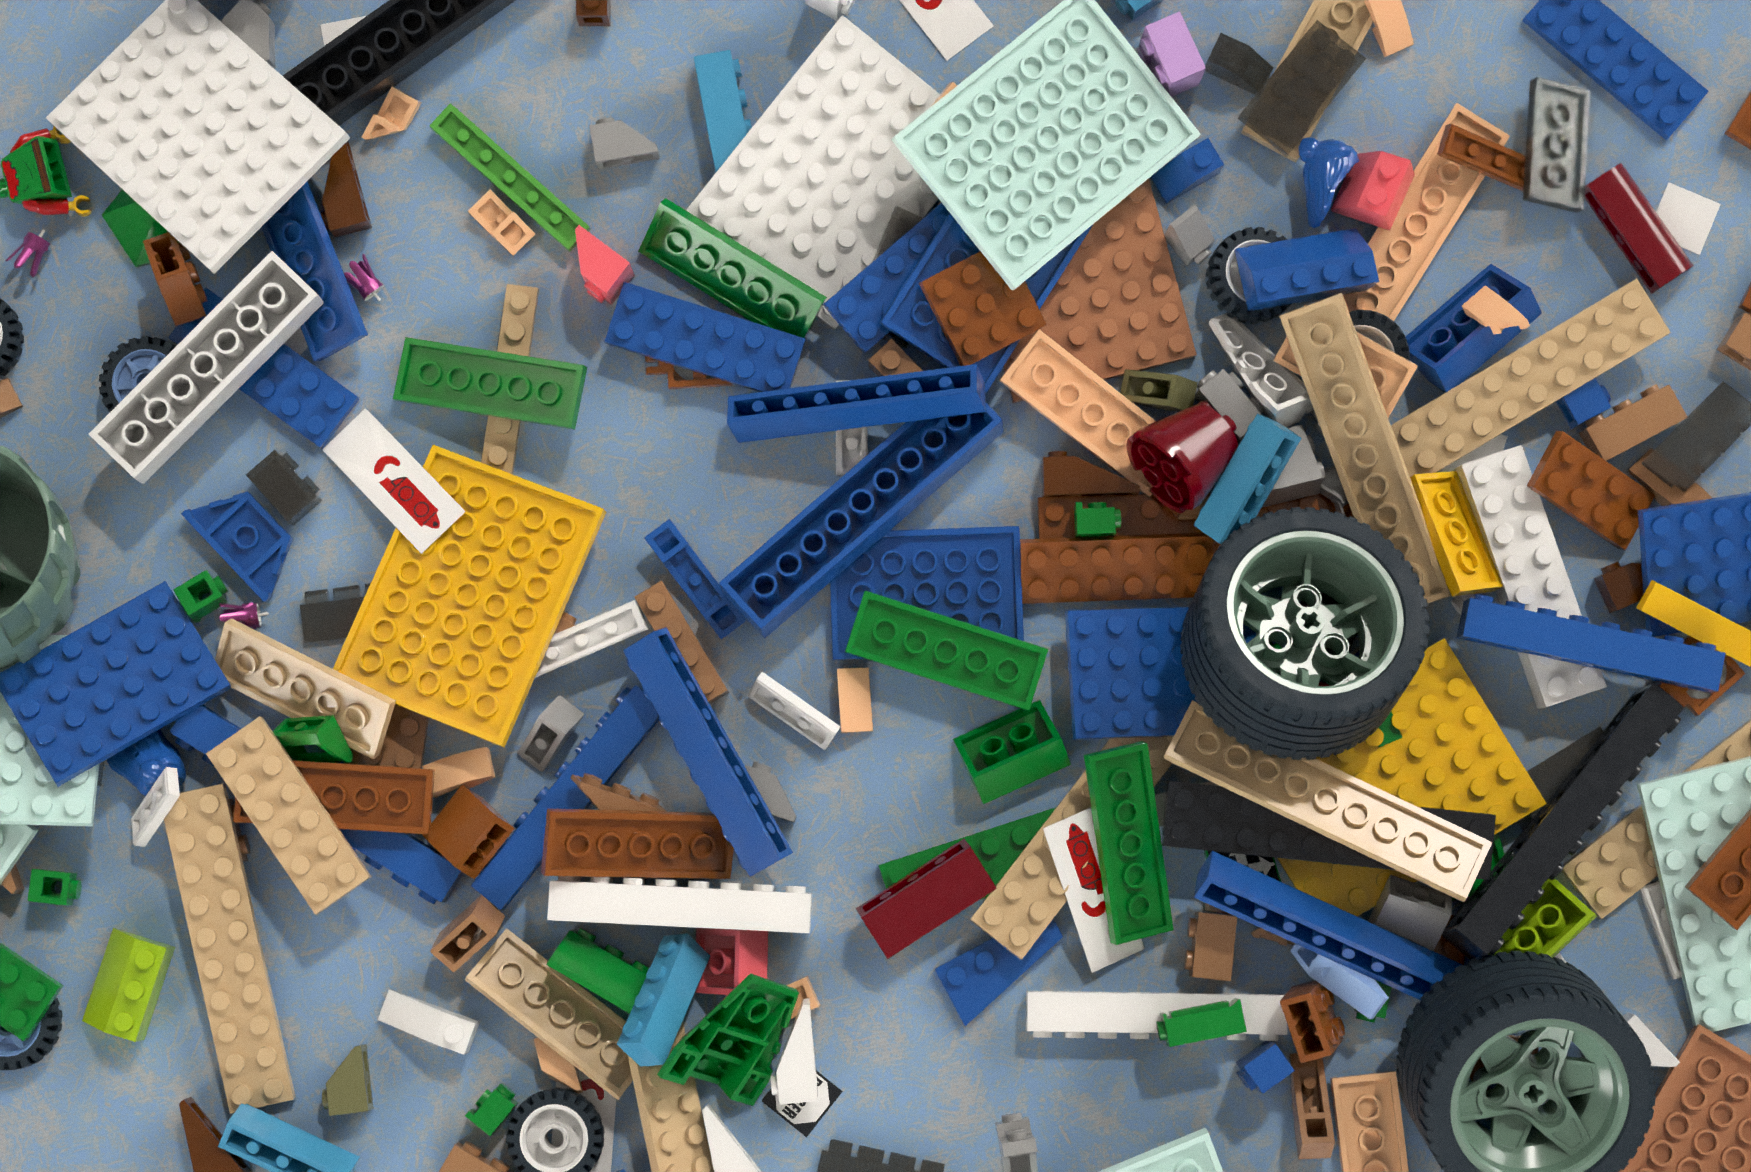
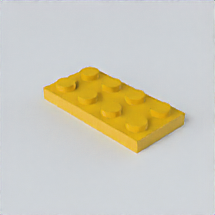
(1455, 534)

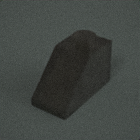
(1238, 64)

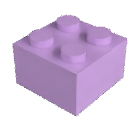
(1172, 54)

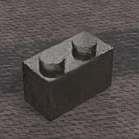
(284, 486)

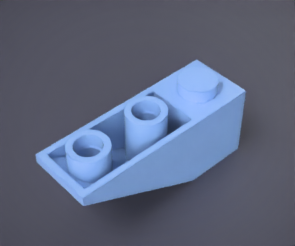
(1349, 985)

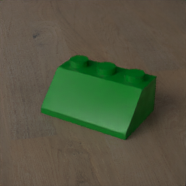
(1012, 752)
(599, 968)

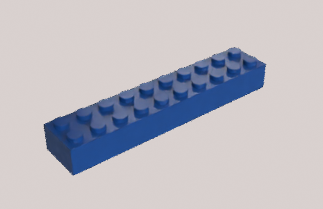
(854, 515)

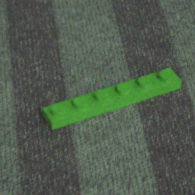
(508, 176)

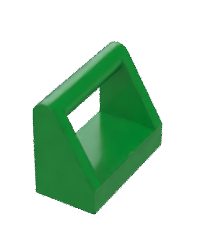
(318, 730)

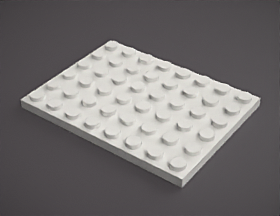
(198, 129)
(821, 166)

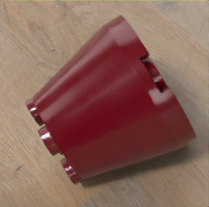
(1184, 454)

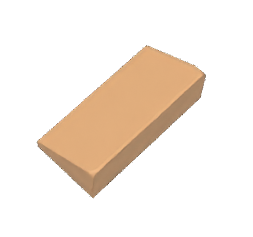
(854, 700)

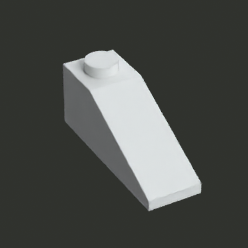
(429, 1022)
(796, 1067)
(724, 1148)

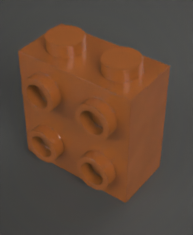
(176, 278)
(468, 831)
(1312, 1020)

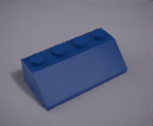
(1305, 269)
(1454, 345)

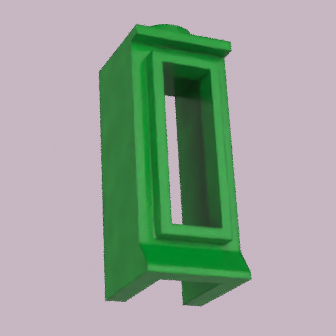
(1201, 1023)

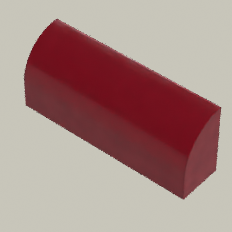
(1636, 228)
(926, 898)

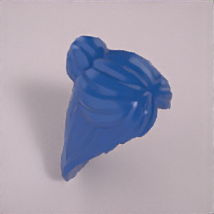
(1323, 171)
(146, 760)

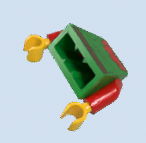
(37, 175)

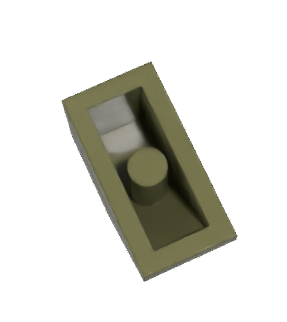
(1158, 390)
(350, 1085)

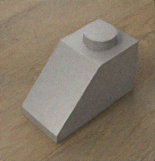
(254, 27)
(619, 144)
(1190, 236)
(550, 733)
(771, 791)

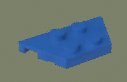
(245, 539)

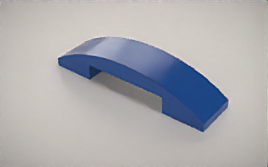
(694, 579)

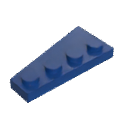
(988, 970)

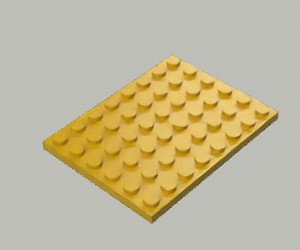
(477, 609)
(1446, 760)

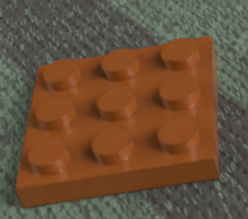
(980, 309)

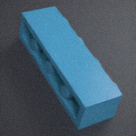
(722, 103)
(1247, 478)
(663, 1000)
(280, 1145)

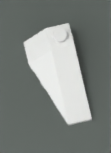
(1270, 383)

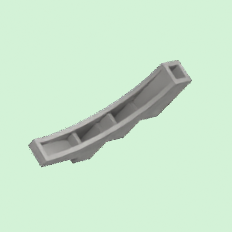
(1016, 1144)

